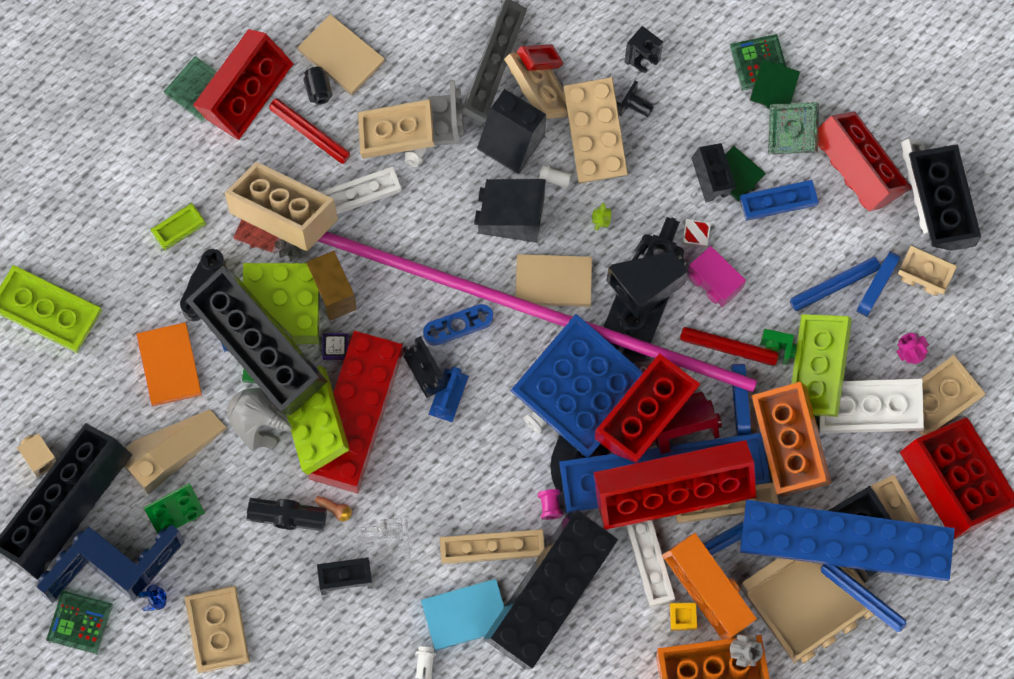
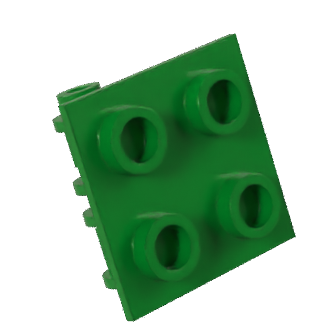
(174, 509)

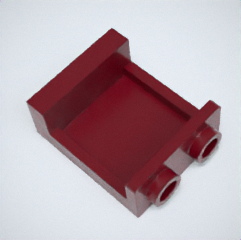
(693, 417)

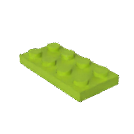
(46, 309)
(822, 360)
(318, 429)

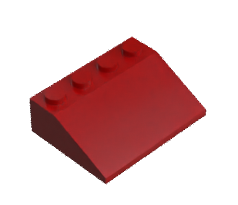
(959, 477)

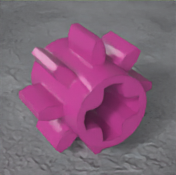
(912, 348)

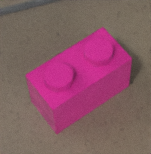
(715, 277)

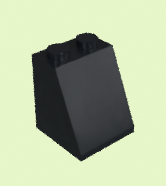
(512, 131)
(511, 208)
(647, 280)

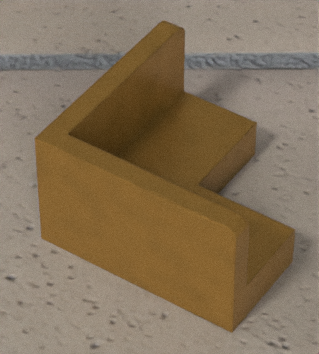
(332, 285)

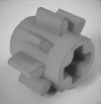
(746, 650)

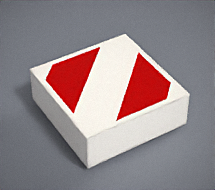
(696, 233)

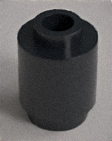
(317, 85)

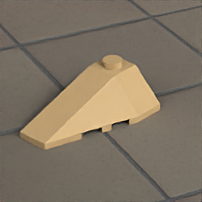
(168, 449)

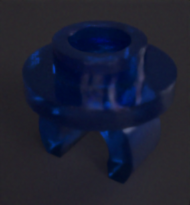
(156, 598)

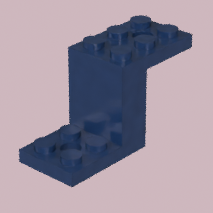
(110, 563)

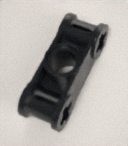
(199, 277)

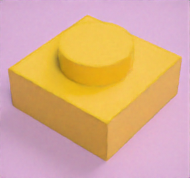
(683, 617)

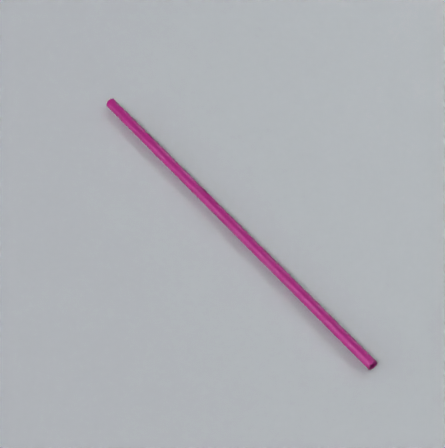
(534, 309)

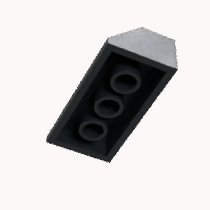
(945, 198)

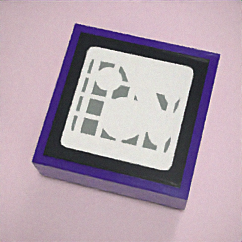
(334, 346)

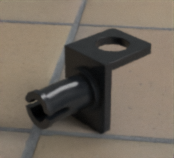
(635, 102)

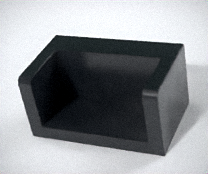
(344, 574)

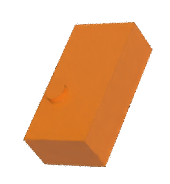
(791, 439)
(709, 587)
(707, 661)

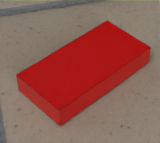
(540, 57)

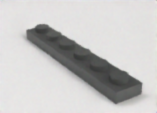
(492, 61)

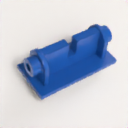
(447, 400)

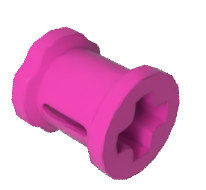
(550, 504)

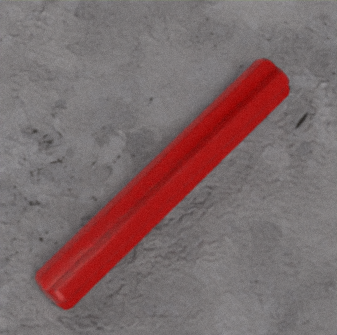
(309, 131)
(729, 346)

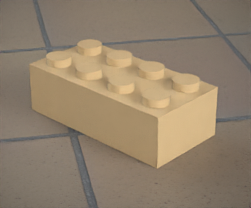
(281, 206)

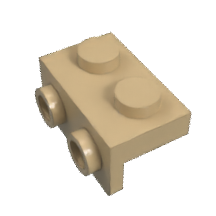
(926, 270)

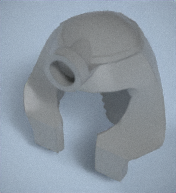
(254, 409)

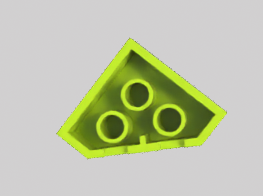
(288, 296)

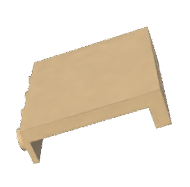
(803, 605)

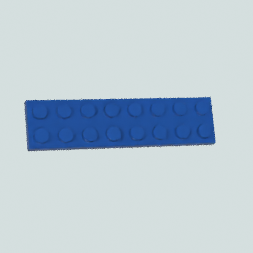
(579, 480)
(847, 540)

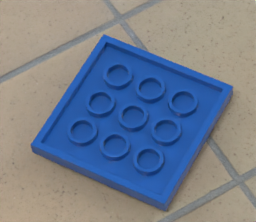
(577, 383)

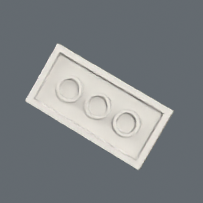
(878, 407)

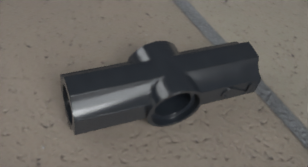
(286, 514)

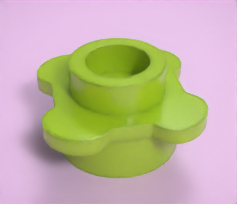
(601, 216)

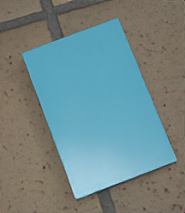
(462, 614)

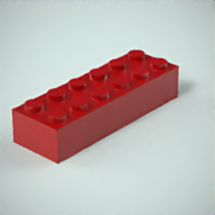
(361, 403)
(675, 485)

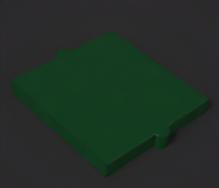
(774, 84)
(744, 172)

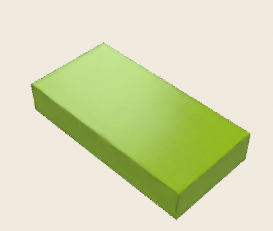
(178, 226)

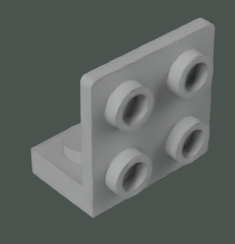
(447, 116)

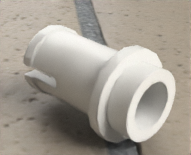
(414, 157)
(555, 176)
(425, 660)

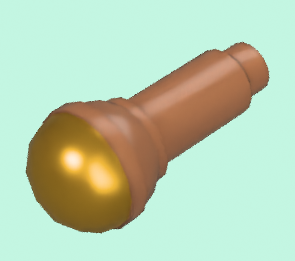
(340, 511)

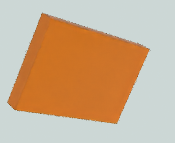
(169, 364)

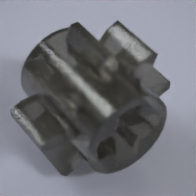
(288, 251)

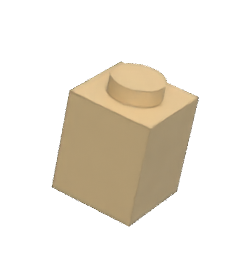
(36, 454)

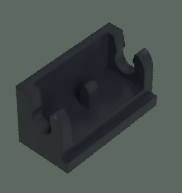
(643, 46)
(713, 171)
(424, 368)

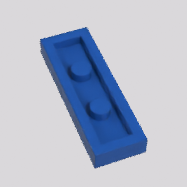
(779, 200)

